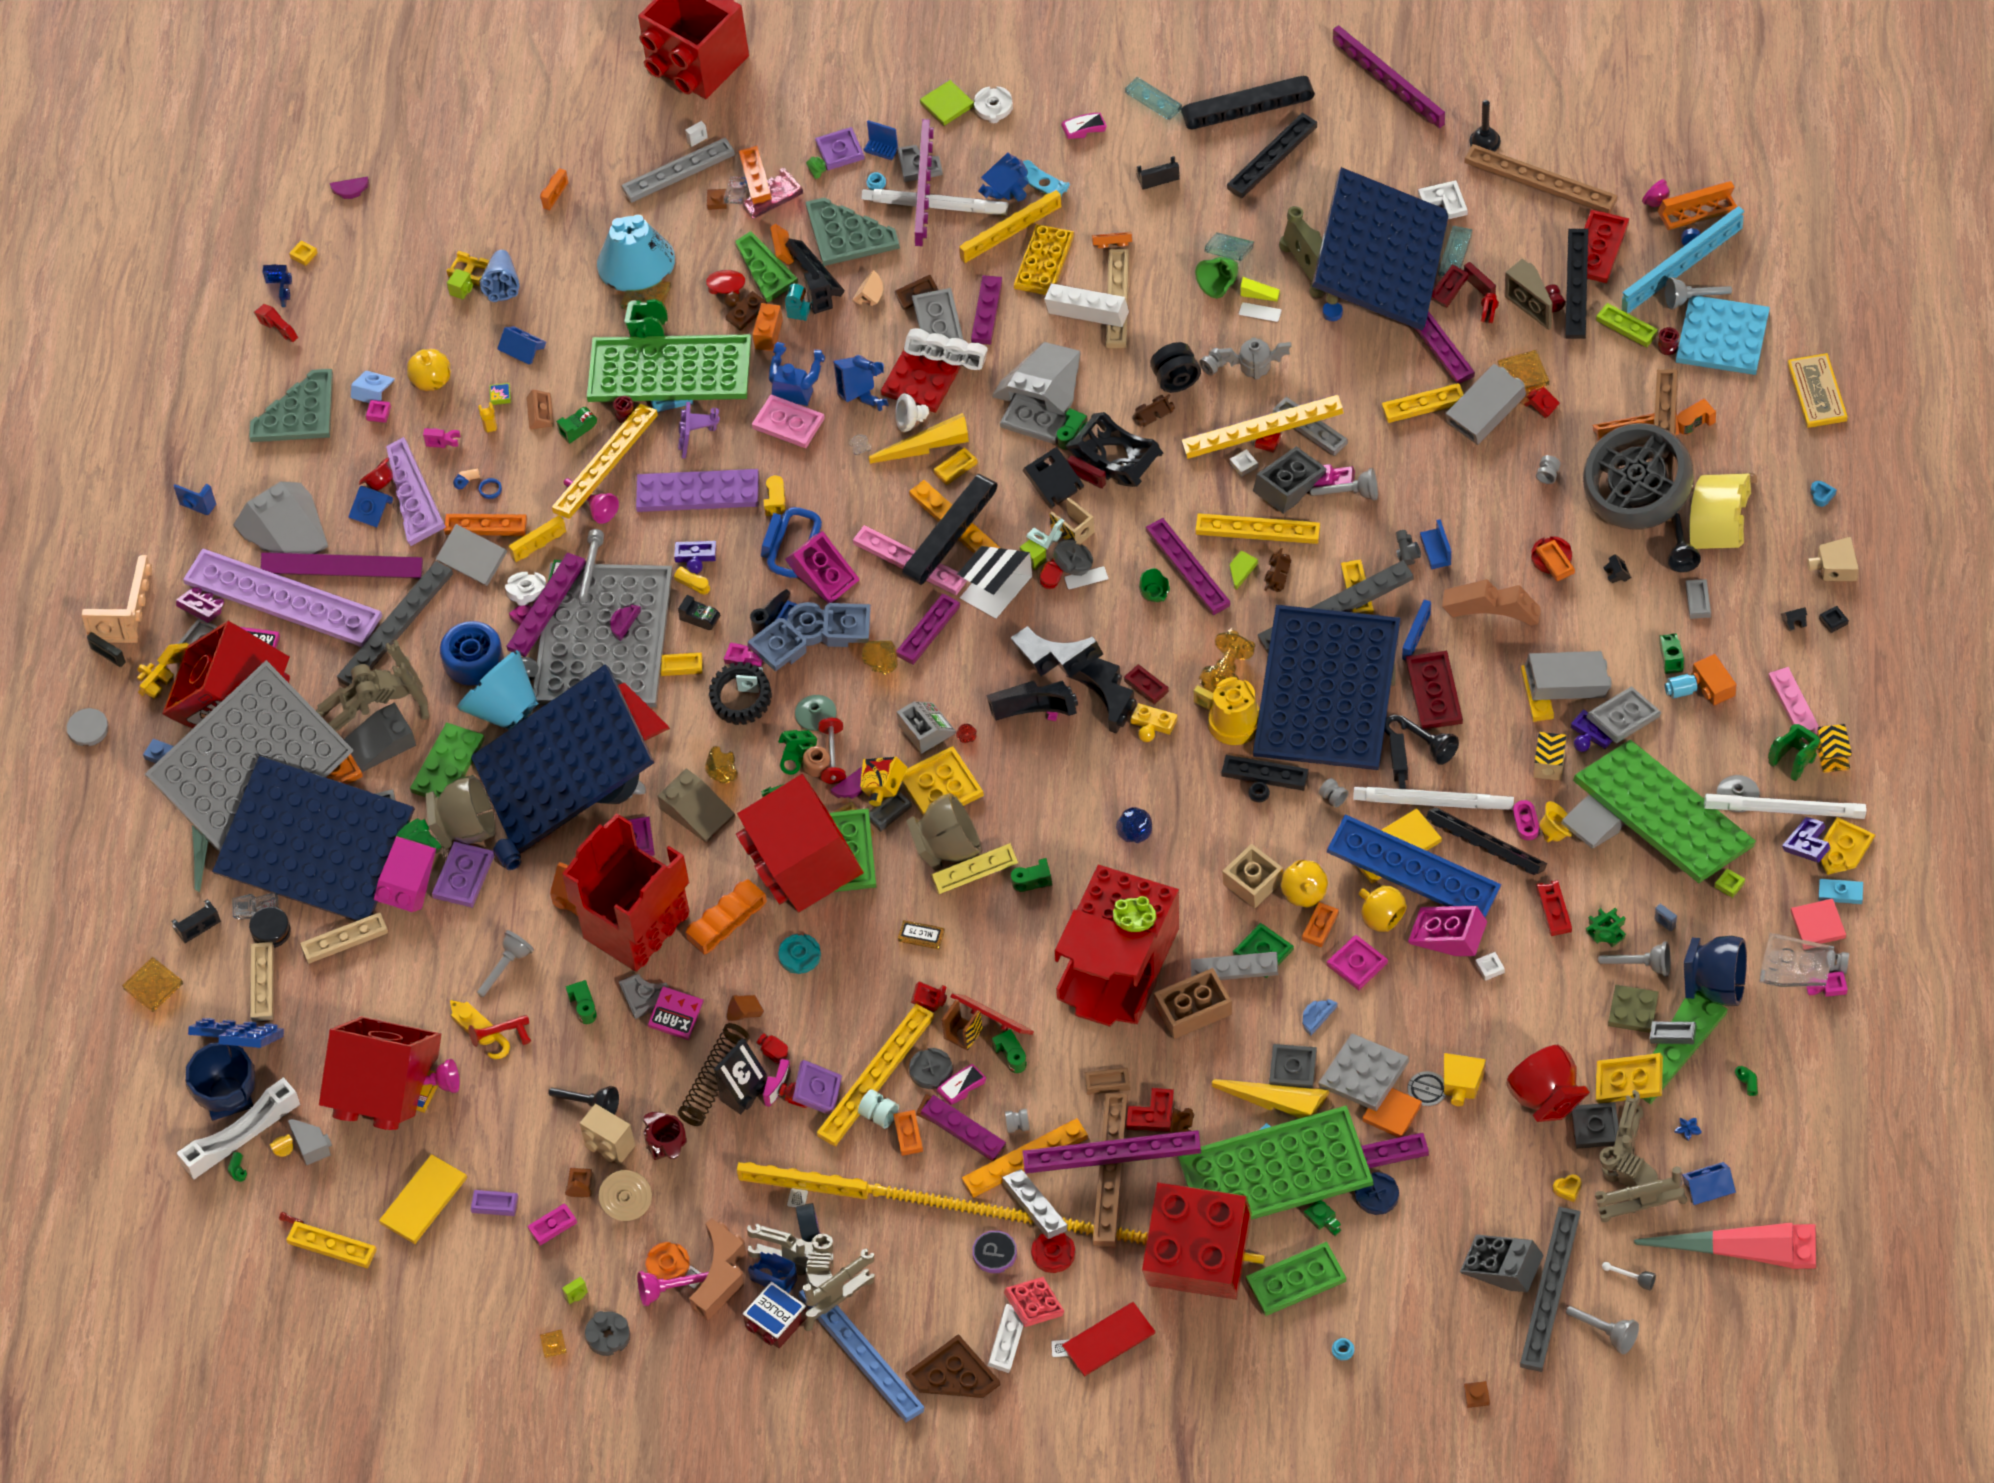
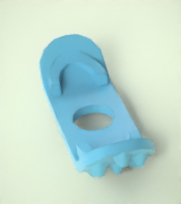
(1035, 175)

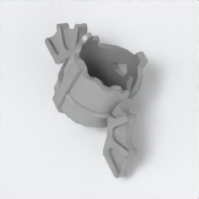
(1255, 356)

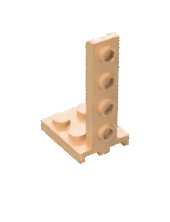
(120, 624)

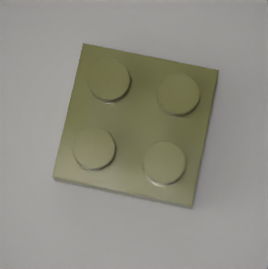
(1633, 1008)

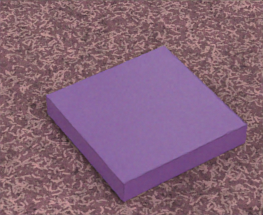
(839, 148)
(817, 1087)

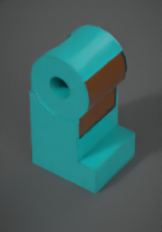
(795, 303)

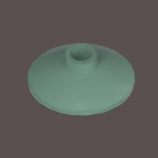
(810, 718)

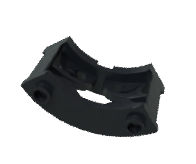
(1140, 451)

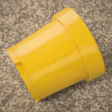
(1237, 724)

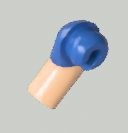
(464, 477)

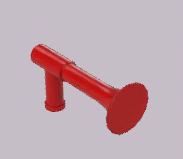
(518, 1023)

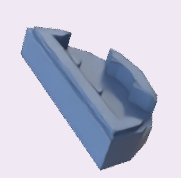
(1316, 1014)

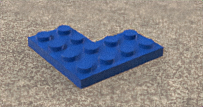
(237, 1034)

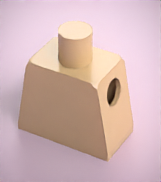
(1836, 561)

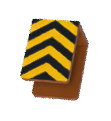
(953, 1022)

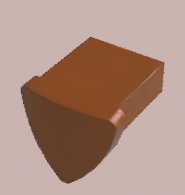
(744, 1007)
(579, 1183)

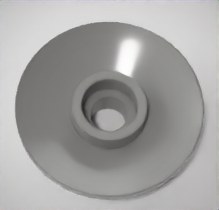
(1745, 784)

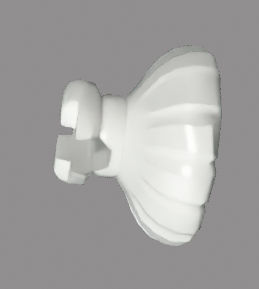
(908, 412)

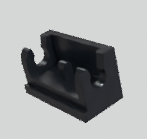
(1159, 174)
(818, 293)
(197, 922)

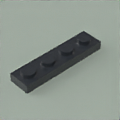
(813, 265)
(1265, 772)

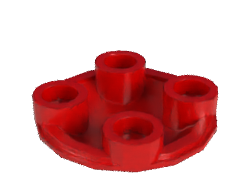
(725, 282)

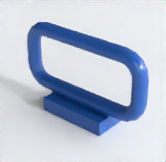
(776, 533)

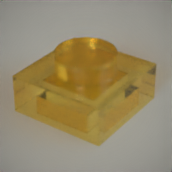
(553, 1343)

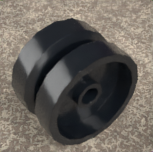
(1175, 367)

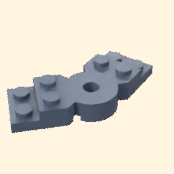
(809, 625)

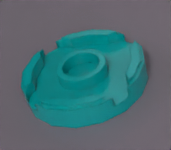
(799, 953)

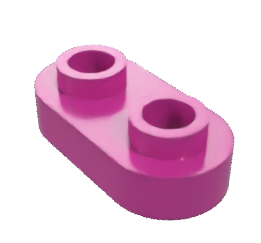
(1526, 822)

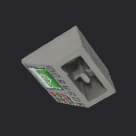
(924, 725)

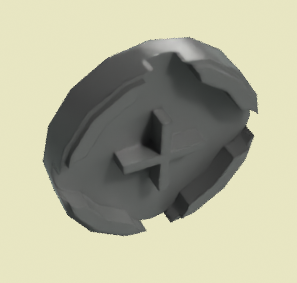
(1073, 557)
(930, 1068)

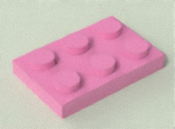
(788, 421)

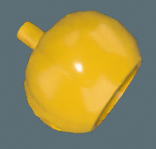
(428, 369)
(1304, 883)
(1381, 907)

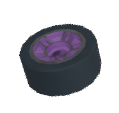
(807, 1222)

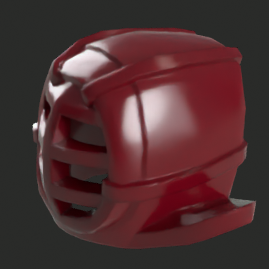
(664, 1135)

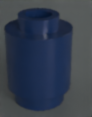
(507, 854)

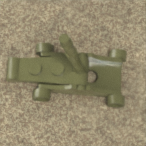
(1307, 250)

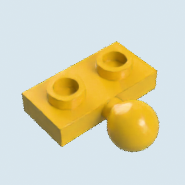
(1152, 719)

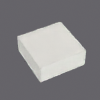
(696, 133)
(1243, 463)
(1490, 966)

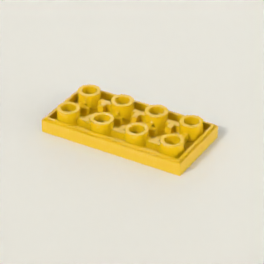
(1043, 259)
(1412, 829)
(423, 1199)

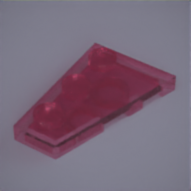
(782, 189)

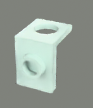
(1047, 540)
(748, 683)

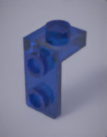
(279, 274)

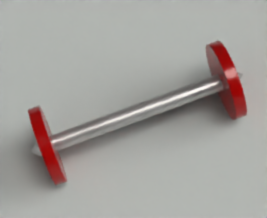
(833, 774)

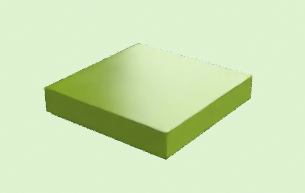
(947, 102)

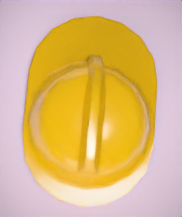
(1551, 823)

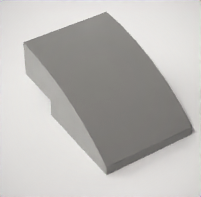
(1592, 822)

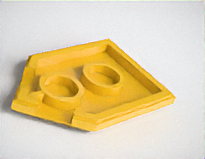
(1847, 846)

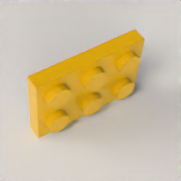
(1621, 1076)

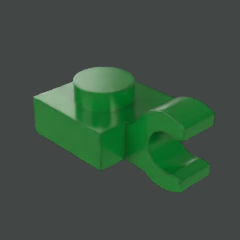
(1322, 1215)

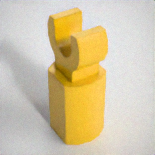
(488, 418)

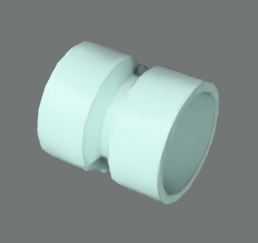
(876, 1107)

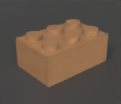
(1193, 1003)

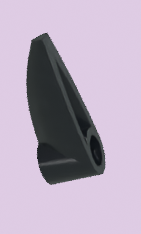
(765, 616)

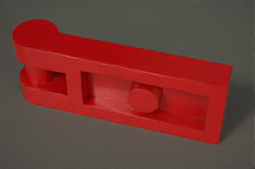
(1554, 908)

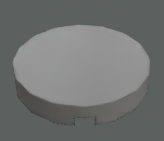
(87, 727)

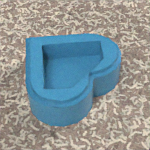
(1822, 493)

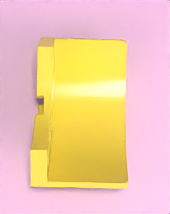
(1717, 511)

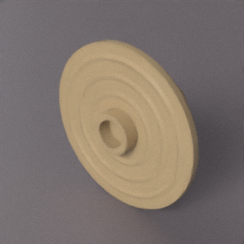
(625, 1195)

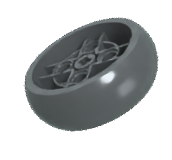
(1669, 494)

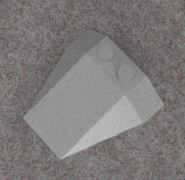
(1045, 375)
(283, 521)

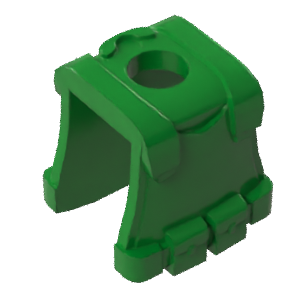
(1806, 754)

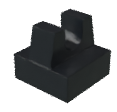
(1619, 569)
(1795, 615)

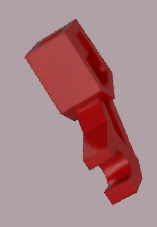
(269, 317)

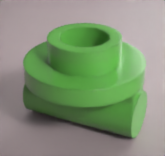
(816, 166)

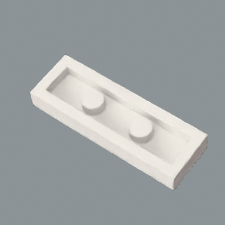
(1006, 1340)

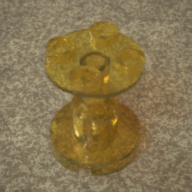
(1234, 648)

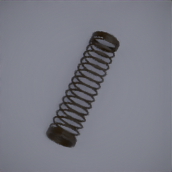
(734, 1038)

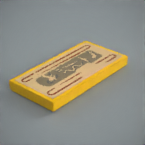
(1817, 390)

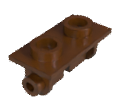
(1146, 413)
(1278, 564)
(1181, 1120)

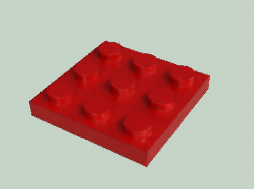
(920, 378)

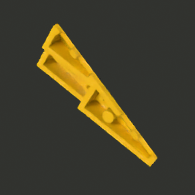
(943, 434)
(1289, 1099)

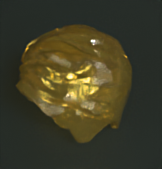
(880, 656)
(721, 765)

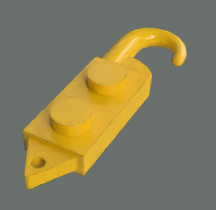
(465, 1015)

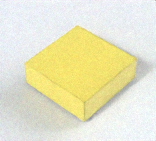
(1203, 697)

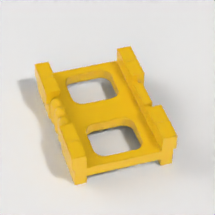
(471, 262)

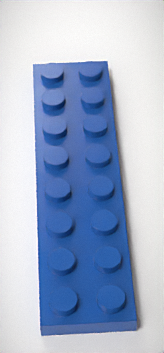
(1411, 866)

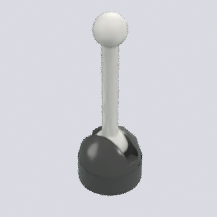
(1645, 1279)

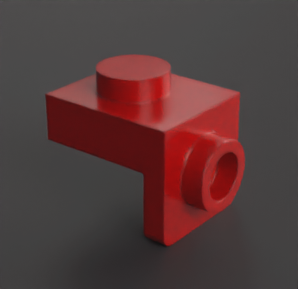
(1542, 401)
(928, 996)

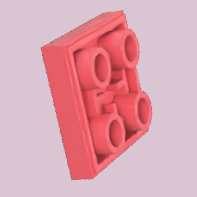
(1818, 922)
(1034, 1301)

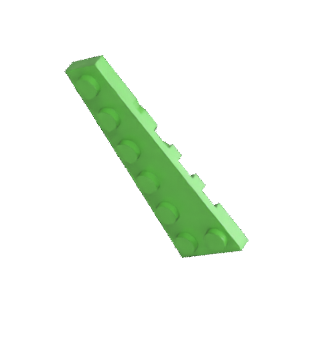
(1707, 1017)

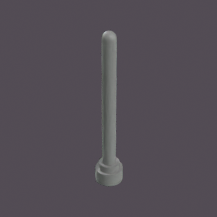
(595, 539)

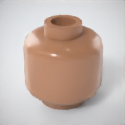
(816, 760)

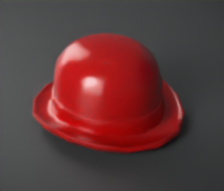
(379, 477)

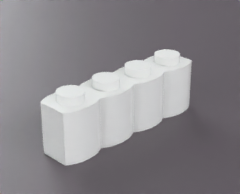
(939, 347)

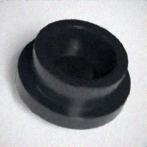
(1259, 787)

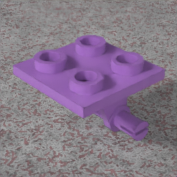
(694, 421)

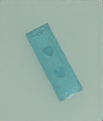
(1153, 98)
(1455, 249)

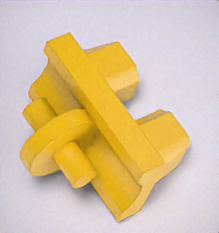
(149, 686)

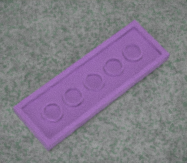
(697, 490)

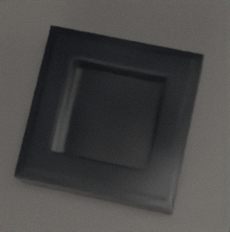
(1833, 619)

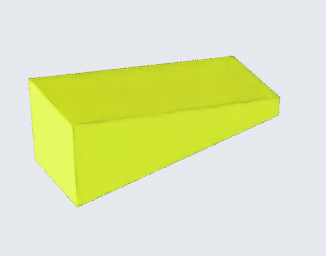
(1257, 290)

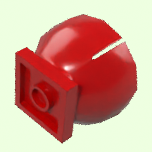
(1547, 1083)

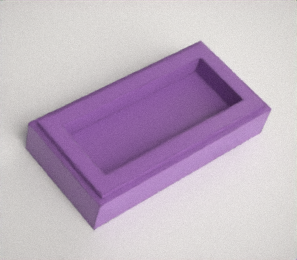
(494, 1202)

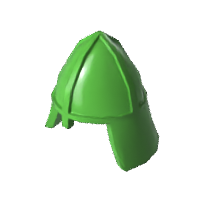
(1216, 275)

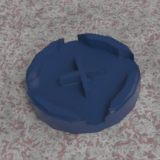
(1380, 1196)

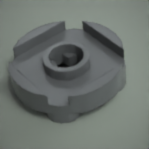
(607, 1321)

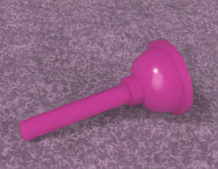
(602, 506)
(445, 1077)
(650, 1286)

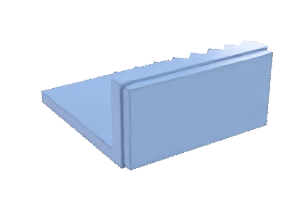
(370, 386)

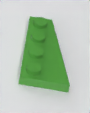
(767, 271)

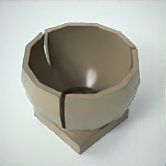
(456, 810)
(945, 833)

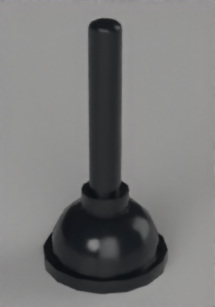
(1485, 135)
(1683, 556)
(1441, 746)
(606, 1097)

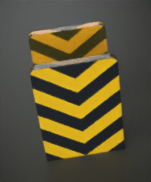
(1834, 748)

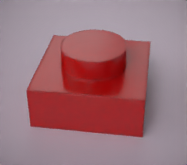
(1268, 442)

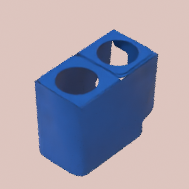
(774, 1263)

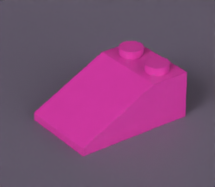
(822, 567)
(405, 875)
(1449, 929)

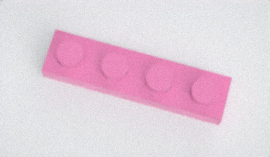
(1792, 699)

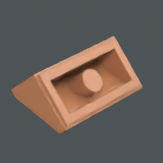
(539, 409)

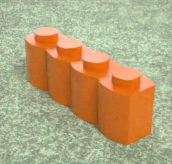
(726, 916)

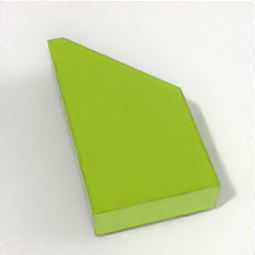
(1241, 567)

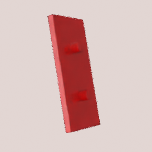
(1005, 1021)
(1108, 1339)

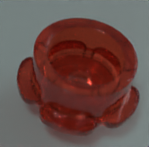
(966, 729)

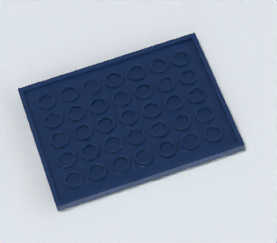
(1381, 248)
(1327, 687)
(562, 759)
(311, 839)

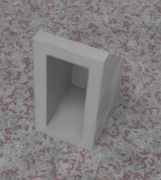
(310, 1141)

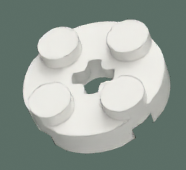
(996, 112)
(525, 587)

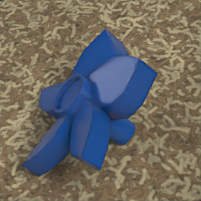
(1688, 1128)

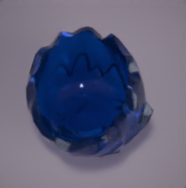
(1134, 825)

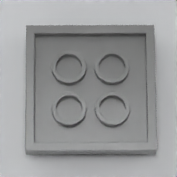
(1364, 1072)

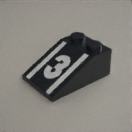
(740, 1078)

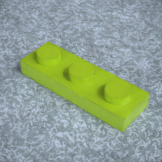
(1627, 325)

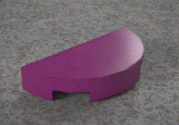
(350, 188)
(623, 619)
(849, 787)

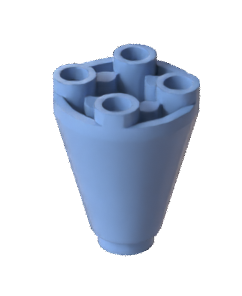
(500, 278)

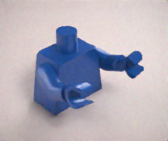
(1006, 179)
(855, 379)
(790, 382)

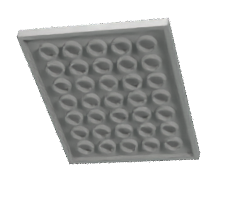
(581, 636)
(216, 759)

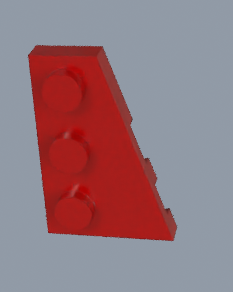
(646, 719)

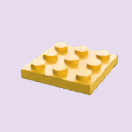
(940, 776)

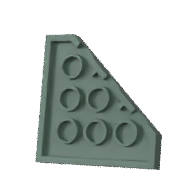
(846, 235)
(300, 413)

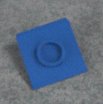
(881, 141)
(201, 502)
(369, 506)

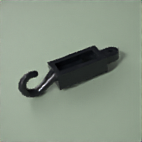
(1398, 751)

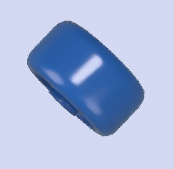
(470, 652)

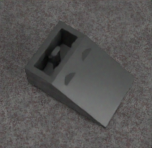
(1503, 1262)

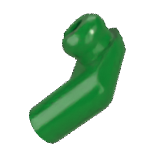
(1749, 1078)
(235, 1169)

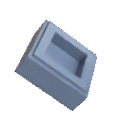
(1665, 917)

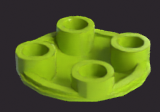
(1134, 914)

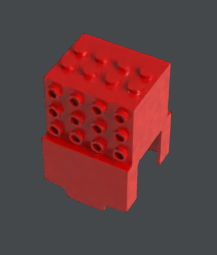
(624, 894)
(1108, 966)

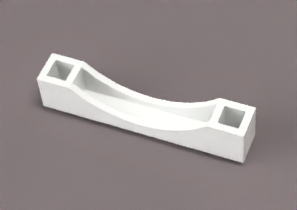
(207, 1152)

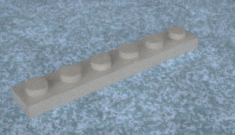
(678, 170)

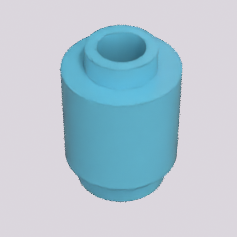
(1681, 686)

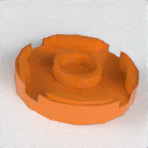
(668, 1261)

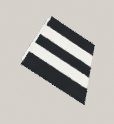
(995, 578)

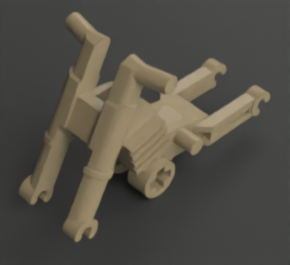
(376, 686)
(1634, 1172)
(817, 1262)

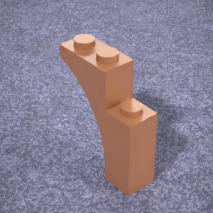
(1486, 599)
(724, 1276)

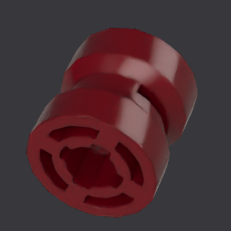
(1558, 300)
(1668, 341)
(623, 408)

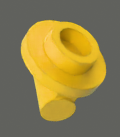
(282, 1146)

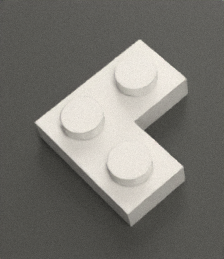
(1445, 194)

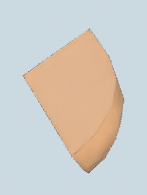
(870, 290)

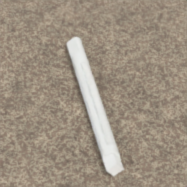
(937, 201)
(1433, 798)
(1739, 803)

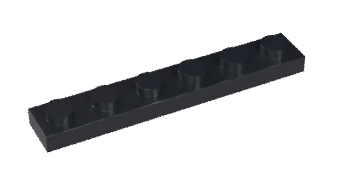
(1272, 155)
(1576, 284)
(1480, 838)

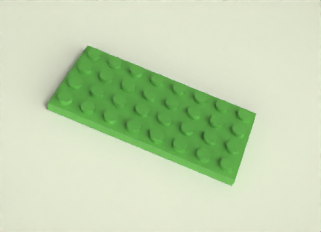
(669, 368)
(1664, 811)
(1284, 1163)

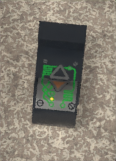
(698, 613)

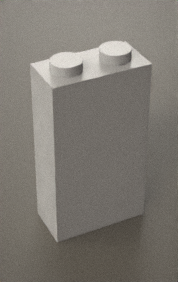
(1486, 403)
(1567, 675)

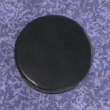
(270, 925)

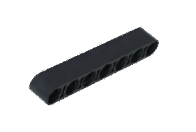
(1247, 102)
(949, 529)

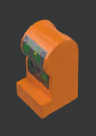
(1695, 416)

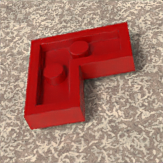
(1155, 1117)

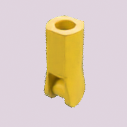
(692, 581)

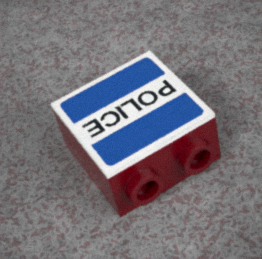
(774, 1315)

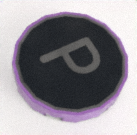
(994, 1251)

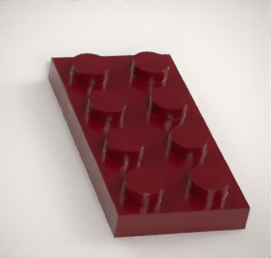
(1434, 690)

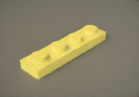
(974, 868)

